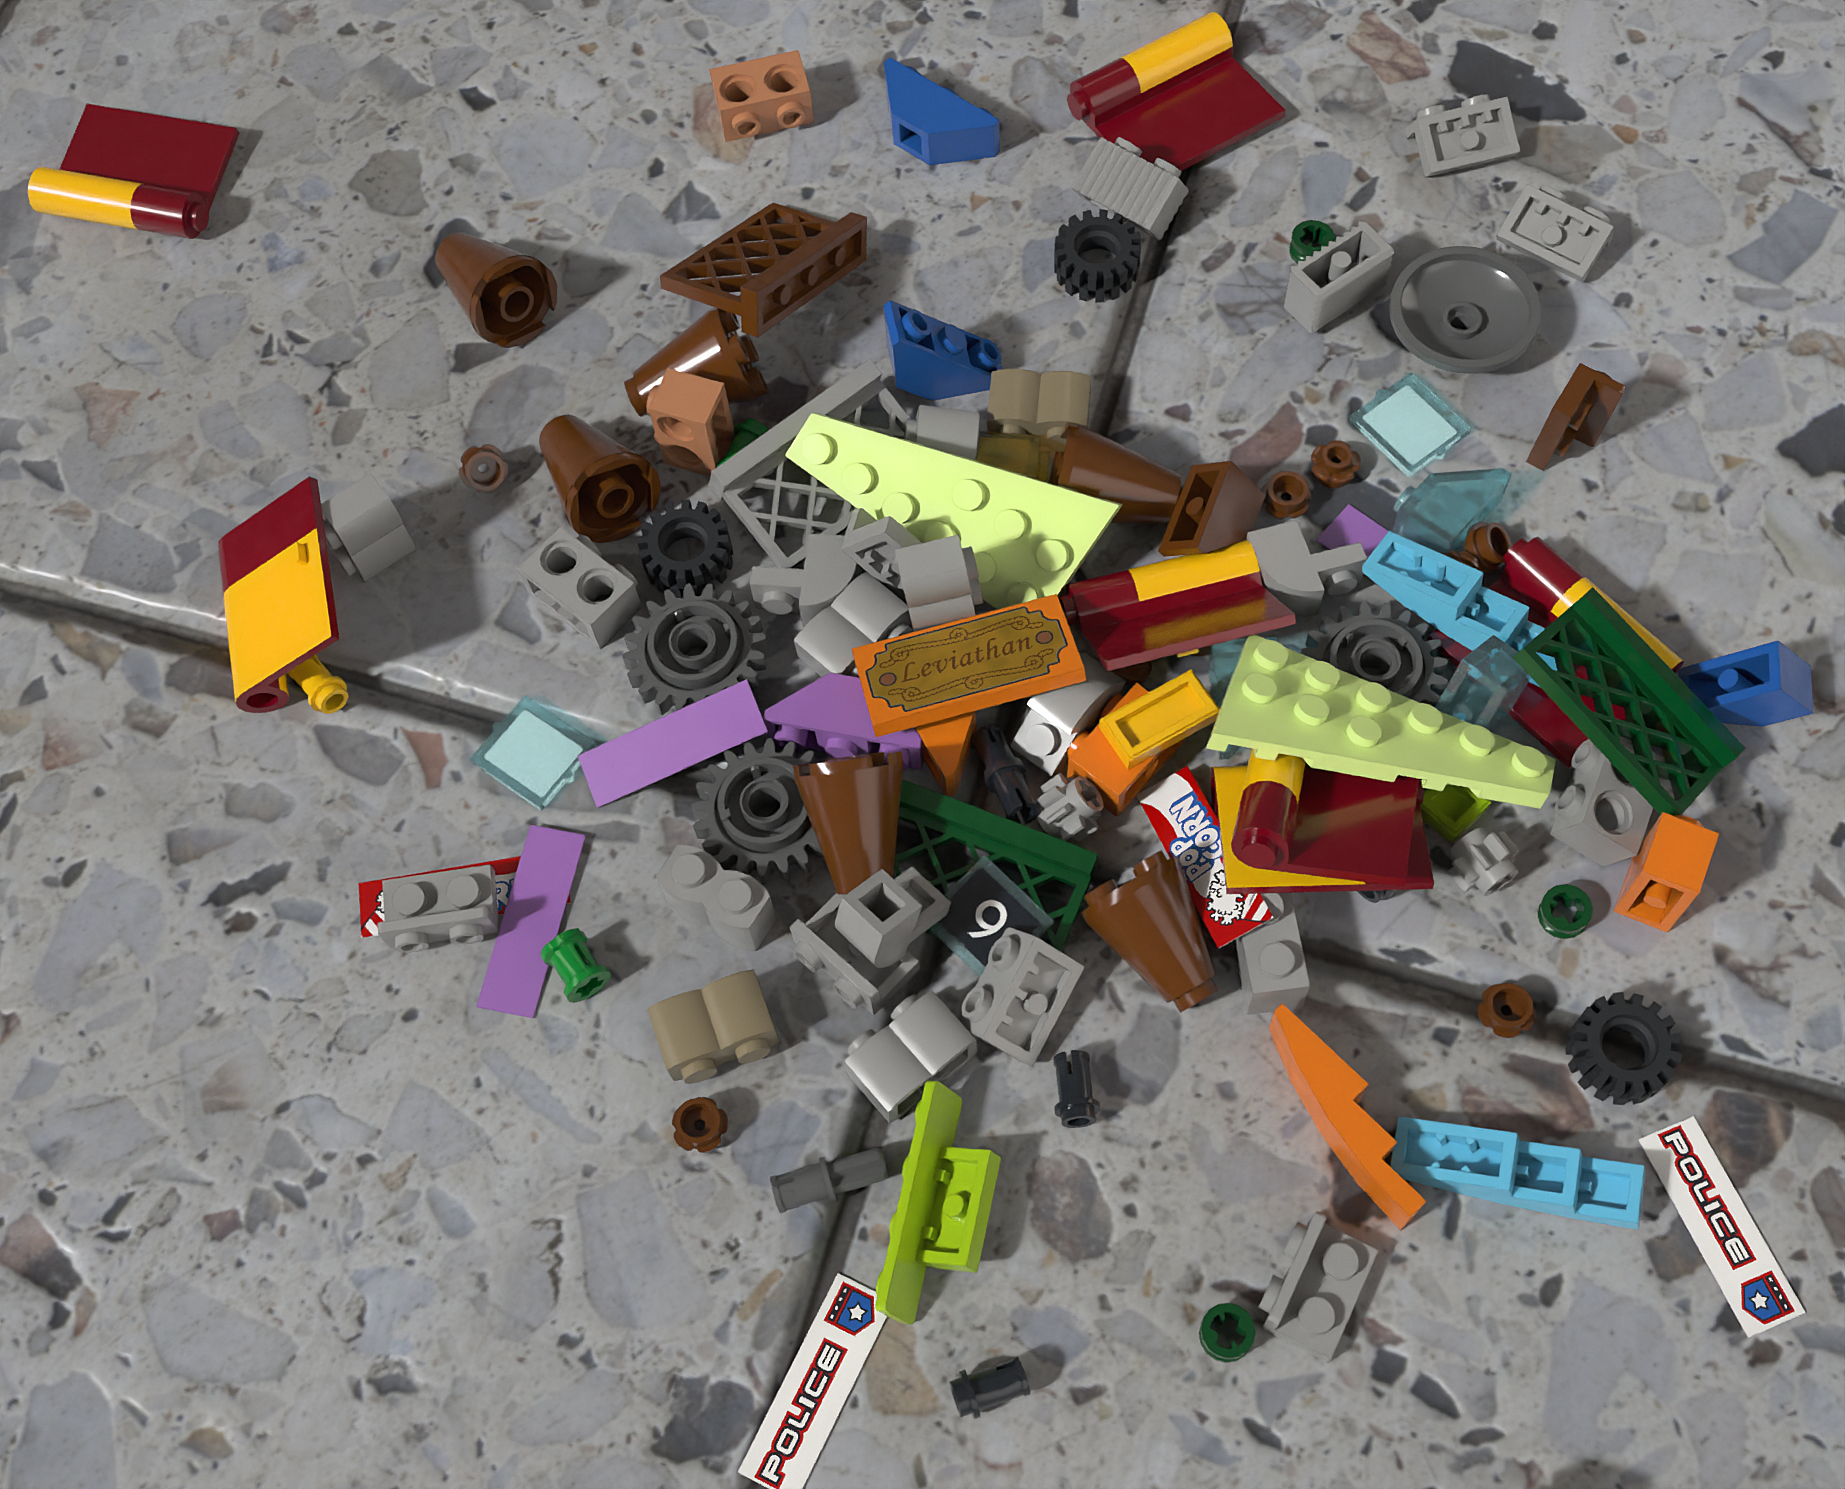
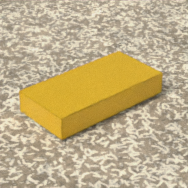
(1159, 719)

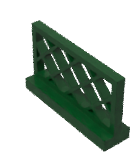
(1654, 700)
(1002, 840)

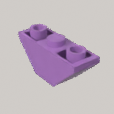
(835, 720)

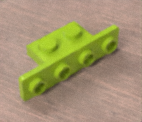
(939, 1208)

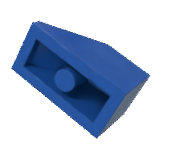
(1753, 685)

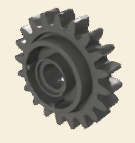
(661, 643)
(1384, 644)
(730, 806)

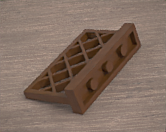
(784, 280)

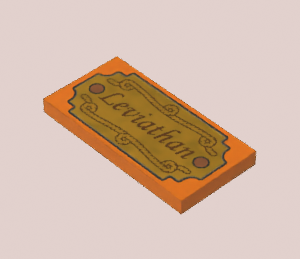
(968, 665)

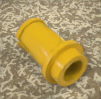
(324, 691)

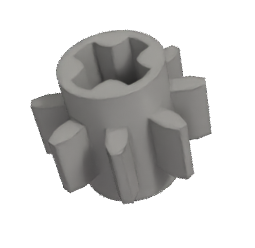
(1069, 807)
(1483, 861)

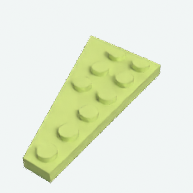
(1021, 529)
(1364, 730)

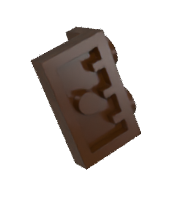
(1577, 414)

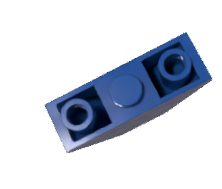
(935, 121)
(937, 356)

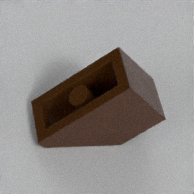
(1212, 510)

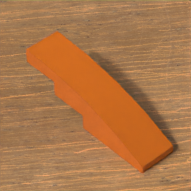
(1331, 1098)

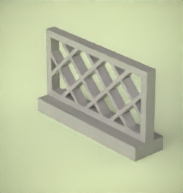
(768, 453)

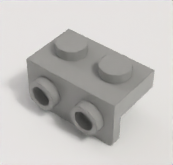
(855, 977)

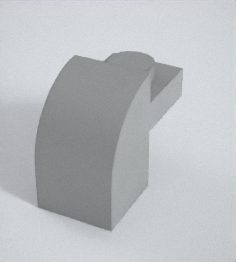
(1302, 577)
(808, 589)
(1063, 714)
(889, 914)

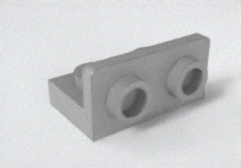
(1464, 136)
(1556, 231)
(873, 545)
(439, 907)
(1020, 995)
(1319, 1288)

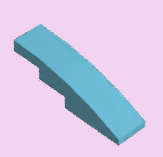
(1449, 595)
(1518, 1172)

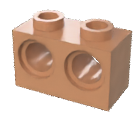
(762, 95)
(691, 421)

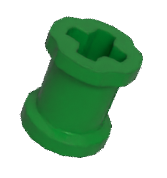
(575, 965)

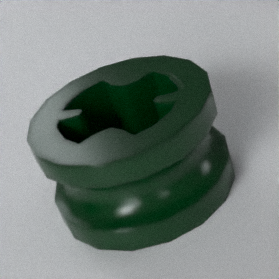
(1310, 230)
(1570, 897)
(1244, 1328)

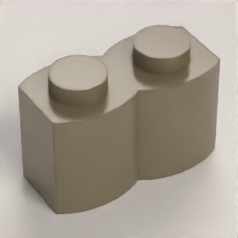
(1038, 403)
(713, 1027)

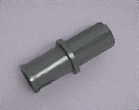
(828, 1179)

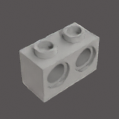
(573, 592)
(1601, 809)

